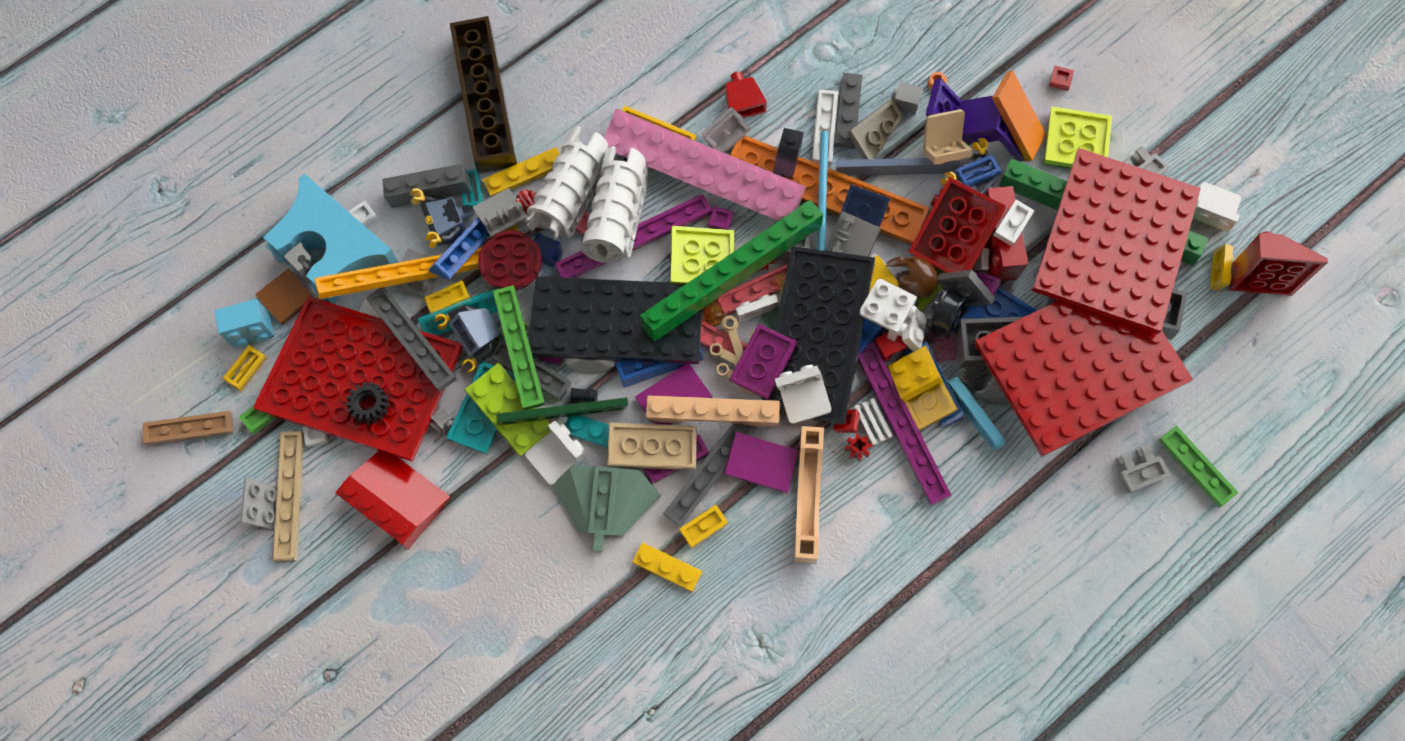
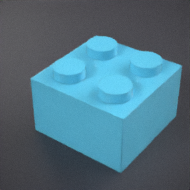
(244, 323)

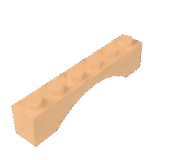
(740, 411)
(808, 495)

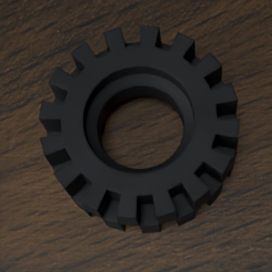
(363, 392)

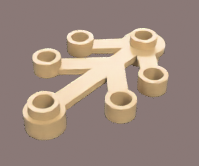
(732, 331)

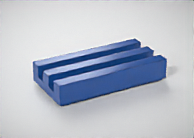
(962, 178)

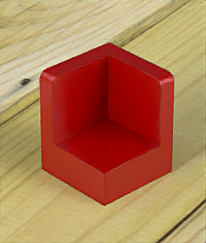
(889, 347)

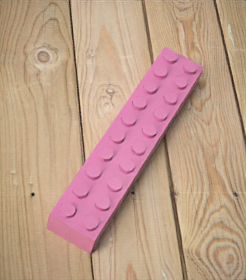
(704, 166)

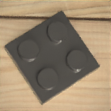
(967, 284)

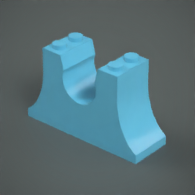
(323, 223)

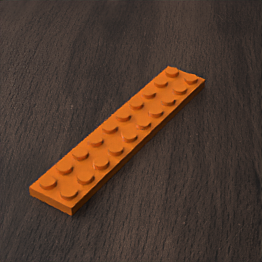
(902, 217)

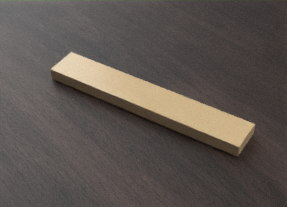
(288, 496)

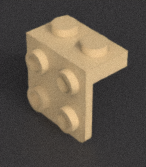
(944, 137)

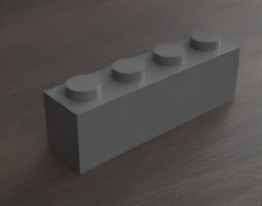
(439, 182)

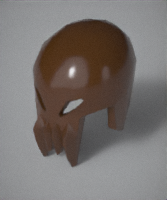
(919, 279)

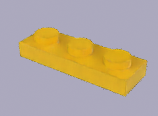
(667, 567)

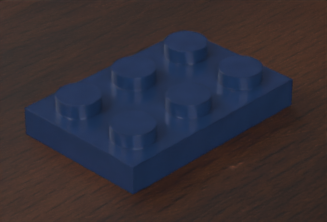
(866, 205)

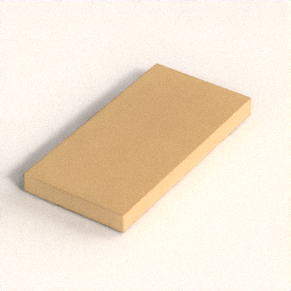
(652, 446)

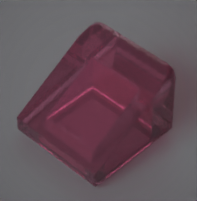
(944, 349)

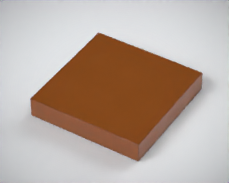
(284, 296)

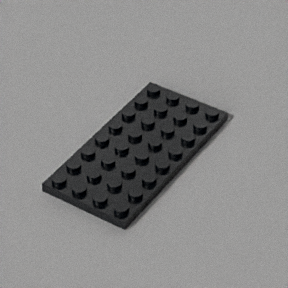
(823, 315)
(604, 321)

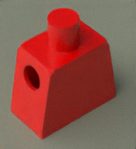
(745, 96)

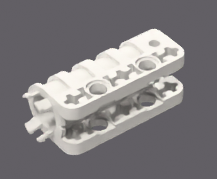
(569, 186)

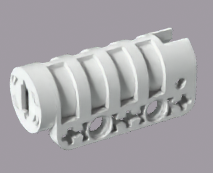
(616, 207)

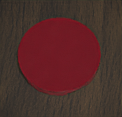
(510, 260)

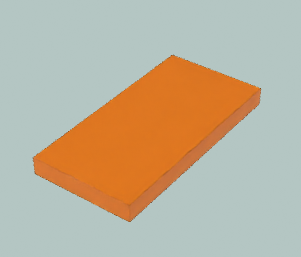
(1019, 115)

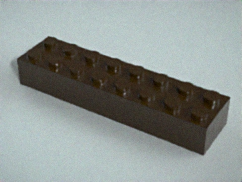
(483, 94)

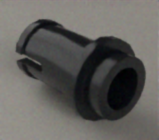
(583, 395)

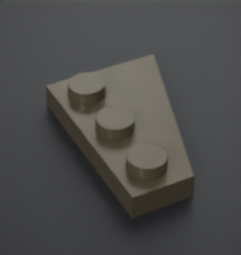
(874, 130)

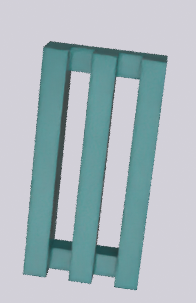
(479, 189)

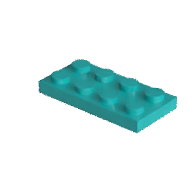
(470, 425)

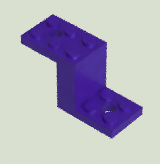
(980, 120)

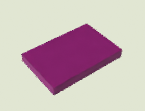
(763, 361)
(680, 383)
(761, 462)

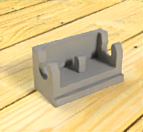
(726, 131)
(300, 261)

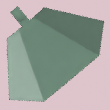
(604, 499)

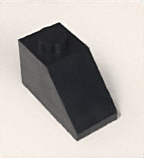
(788, 153)

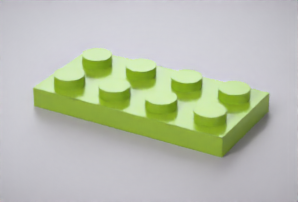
(498, 393)

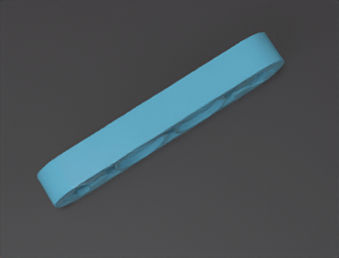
(976, 414)

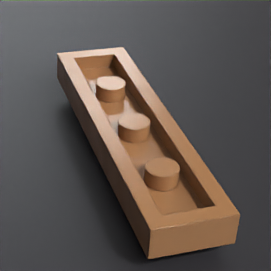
(187, 428)

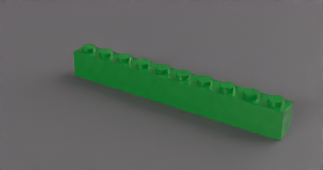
(1049, 190)
(731, 270)

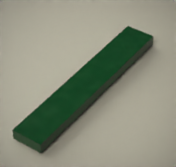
(561, 411)

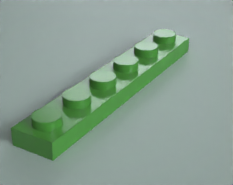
(518, 348)

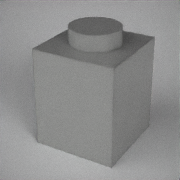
(907, 97)

